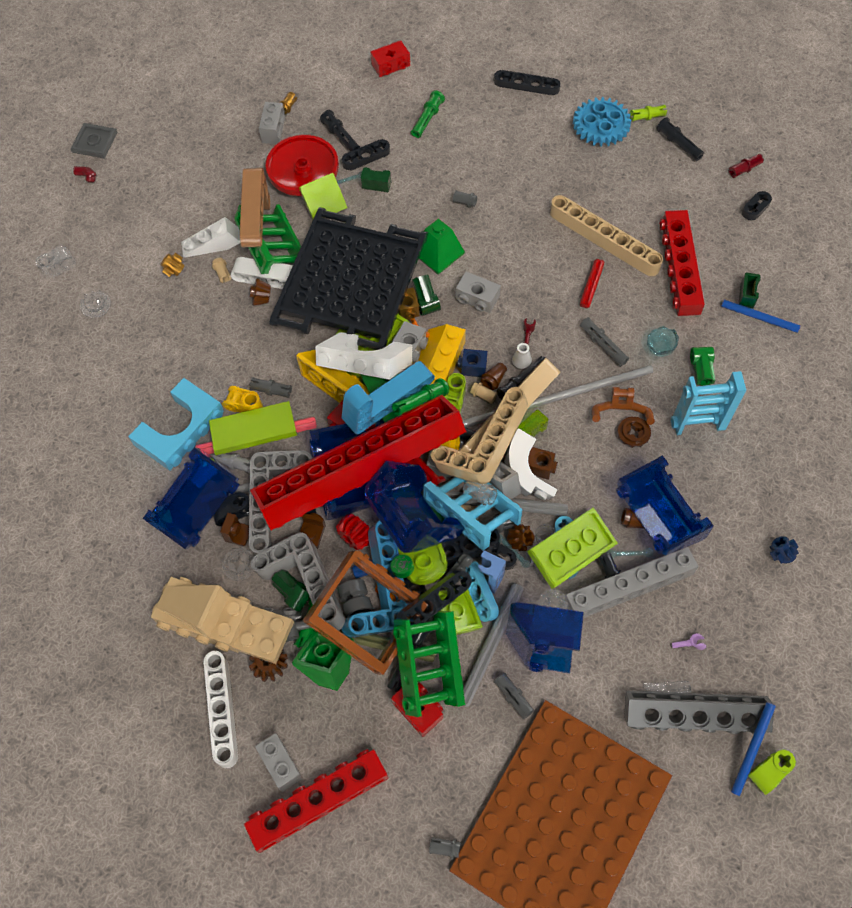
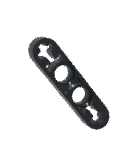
(527, 80)
(432, 596)

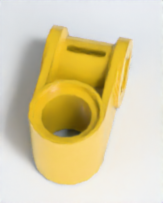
(240, 400)

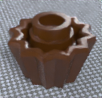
(260, 292)

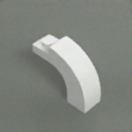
(517, 459)

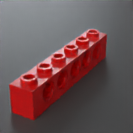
(682, 263)
(257, 825)

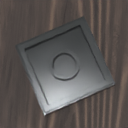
(94, 140)

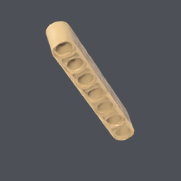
(606, 235)
(532, 387)

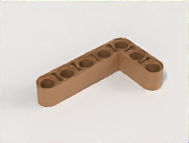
(254, 201)

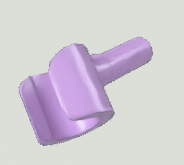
(691, 642)

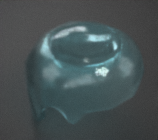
(662, 341)

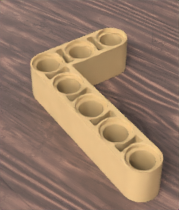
(449, 460)

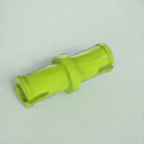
(648, 112)

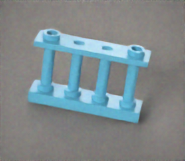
(721, 412)
(474, 530)

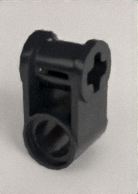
(232, 505)

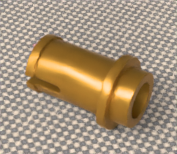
(288, 102)

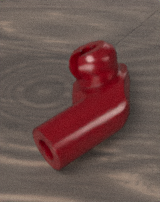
(85, 171)

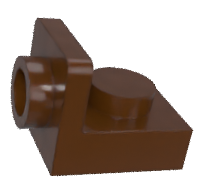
(313, 527)
(234, 531)

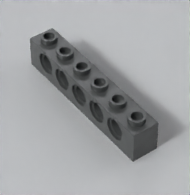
(688, 703)

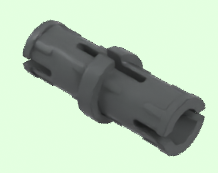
(270, 387)
(514, 696)

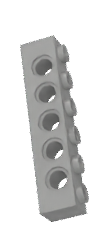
(633, 583)

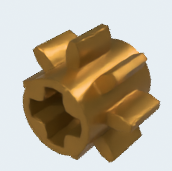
(172, 264)

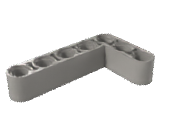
(264, 474)
(294, 556)

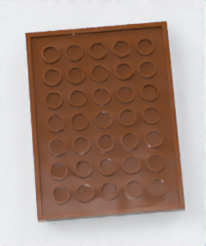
(561, 818)

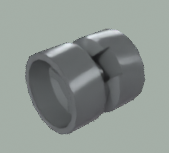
(354, 597)

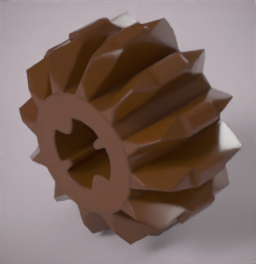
(264, 671)

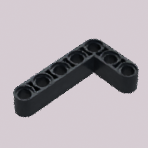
(457, 545)

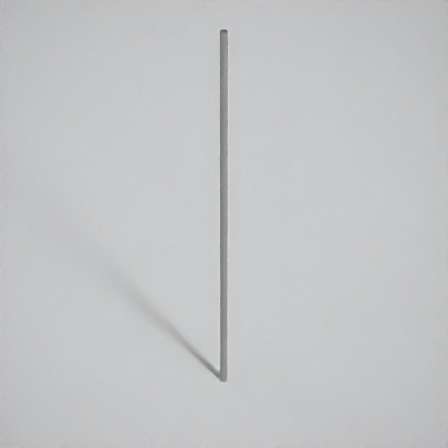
(539, 401)

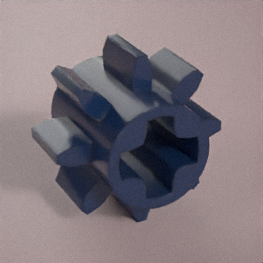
(784, 550)

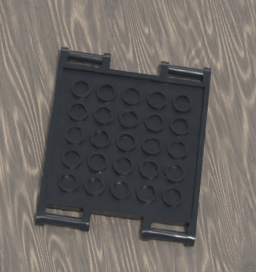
(349, 278)

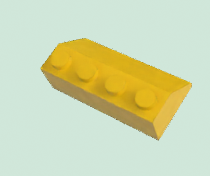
(443, 350)
(329, 380)

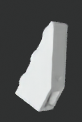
(214, 238)

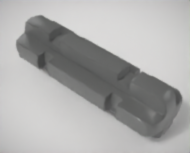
(464, 561)

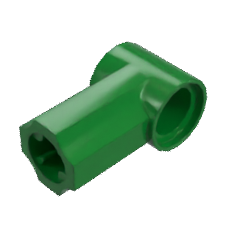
(703, 361)

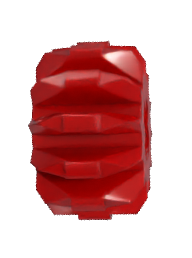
(353, 531)

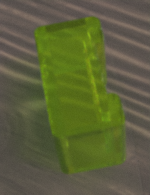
(534, 423)

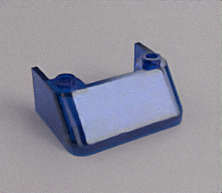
(544, 635)

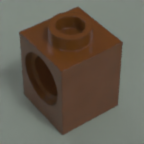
(538, 455)

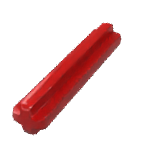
(592, 283)

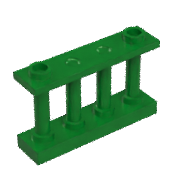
(261, 255)
(448, 657)

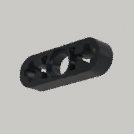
(370, 148)

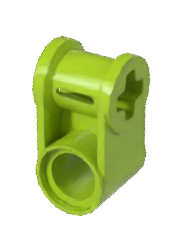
(456, 394)
(769, 774)

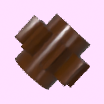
(520, 537)

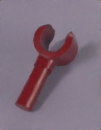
(528, 328)

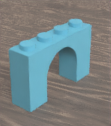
(170, 449)

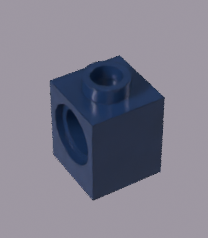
(476, 356)

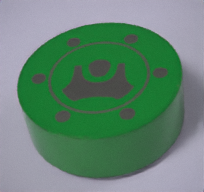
(402, 566)

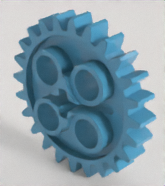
(601, 121)

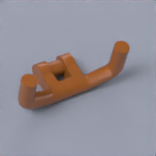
(627, 404)

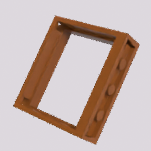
(378, 573)

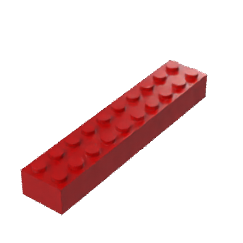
(357, 461)

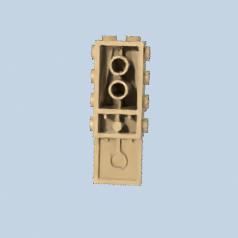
(222, 620)

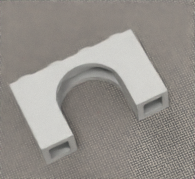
(342, 354)

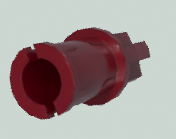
(745, 165)

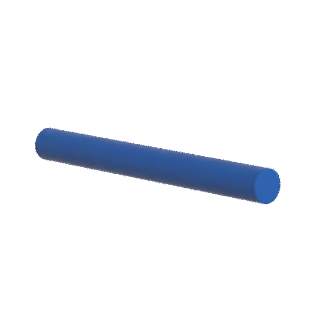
(761, 316)
(753, 748)

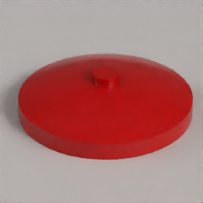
(299, 162)

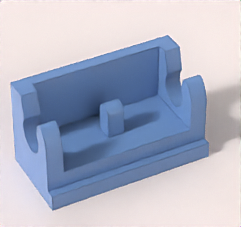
(494, 568)

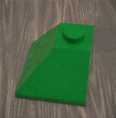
(441, 247)
(323, 662)

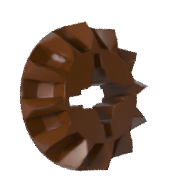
(637, 424)

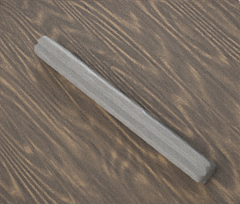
(526, 505)
(490, 644)

